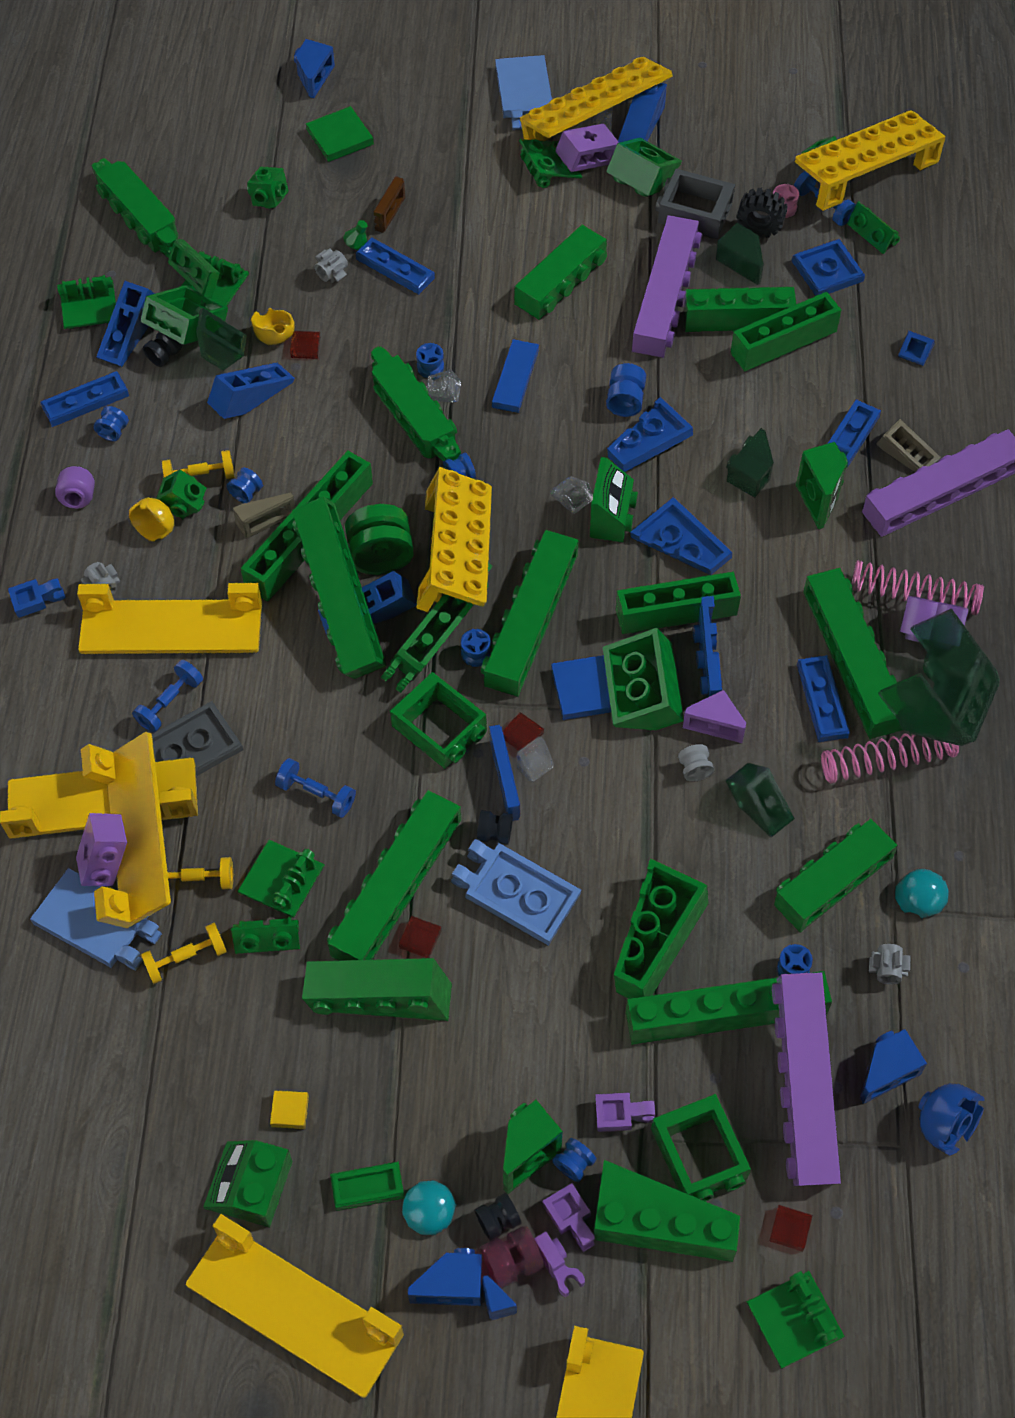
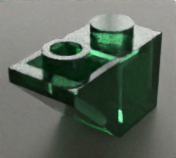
(752, 465)

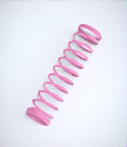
(857, 584)
(831, 772)

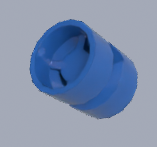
(626, 390)

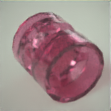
(500, 1262)

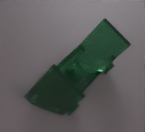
(961, 690)

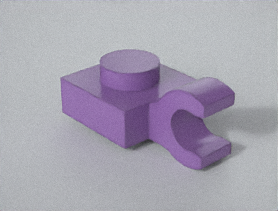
(616, 1112)
(568, 1213)
(553, 1259)

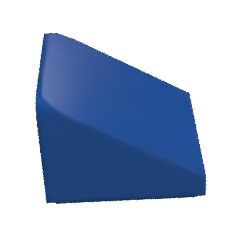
(916, 348)
(497, 1301)

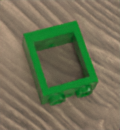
(177, 312)
(419, 700)
(686, 1118)

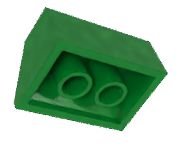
(643, 682)

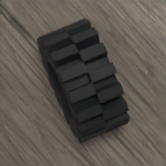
(763, 202)

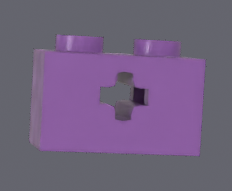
(586, 147)
(101, 849)

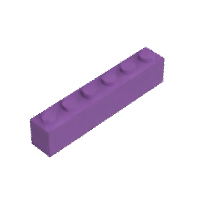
(666, 286)
(941, 483)
(807, 1080)

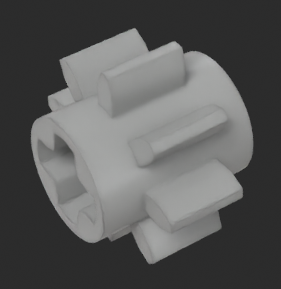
(331, 265)
(99, 574)
(889, 964)

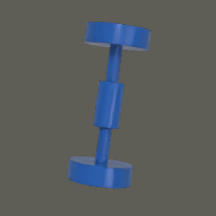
(805, 184)
(147, 717)
(288, 774)

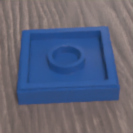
(828, 268)
(581, 687)

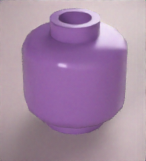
(75, 487)

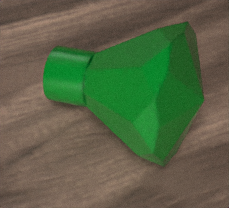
(356, 237)

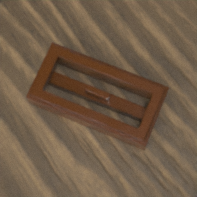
(389, 204)

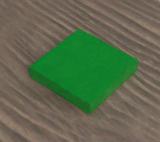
(339, 133)

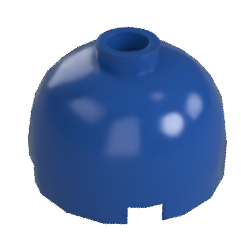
(949, 1115)

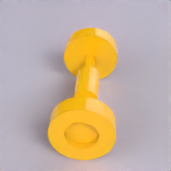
(203, 468)
(199, 874)
(184, 953)

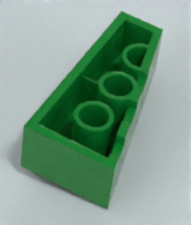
(658, 929)
(378, 988)
(661, 1218)

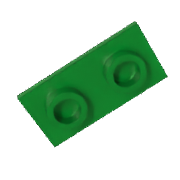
(872, 228)
(257, 937)

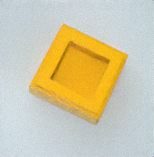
(289, 1109)

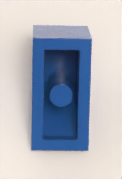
(314, 65)
(891, 1064)
(450, 1280)

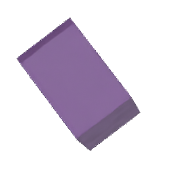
(716, 717)

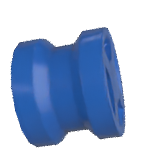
(429, 359)
(111, 423)
(462, 465)
(244, 485)
(477, 640)
(794, 956)
(574, 1160)

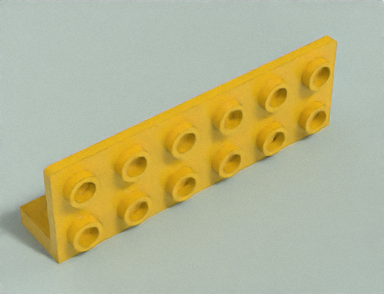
(592, 98)
(869, 150)
(458, 539)
(170, 625)
(134, 795)
(65, 799)
(295, 1309)
(599, 1378)

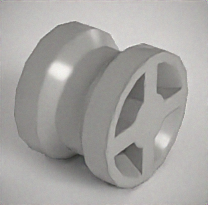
(696, 762)

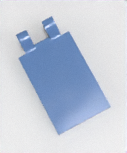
(522, 86)
(517, 890)
(71, 917)

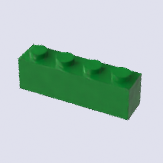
(560, 272)
(733, 307)
(785, 331)
(676, 602)
(834, 874)

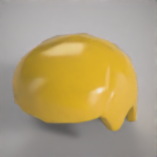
(273, 327)
(151, 518)

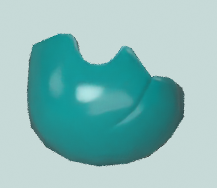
(922, 893)
(428, 1207)

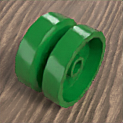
(379, 539)

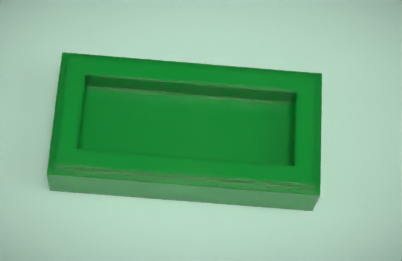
(367, 1186)

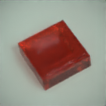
(305, 344)
(522, 731)
(420, 937)
(790, 1228)

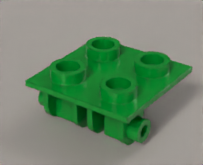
(544, 161)
(229, 279)
(87, 302)
(281, 878)
(795, 1319)

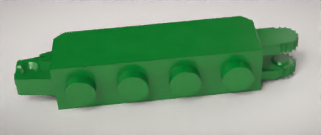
(136, 205)
(413, 407)
(428, 638)

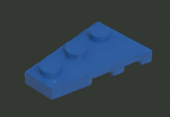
(650, 436)
(683, 537)
(706, 659)

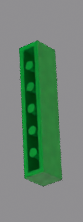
(281, 552)
(338, 588)
(530, 613)
(852, 649)
(395, 880)
(705, 1010)

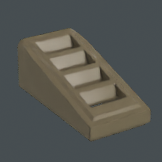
(906, 435)
(263, 513)

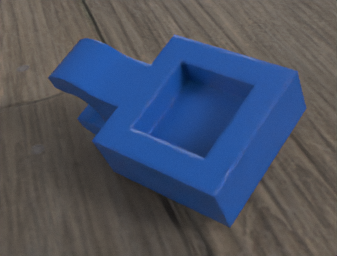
(31, 596)

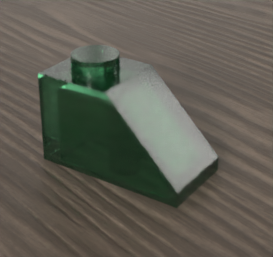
(741, 252)
(219, 341)
(760, 798)

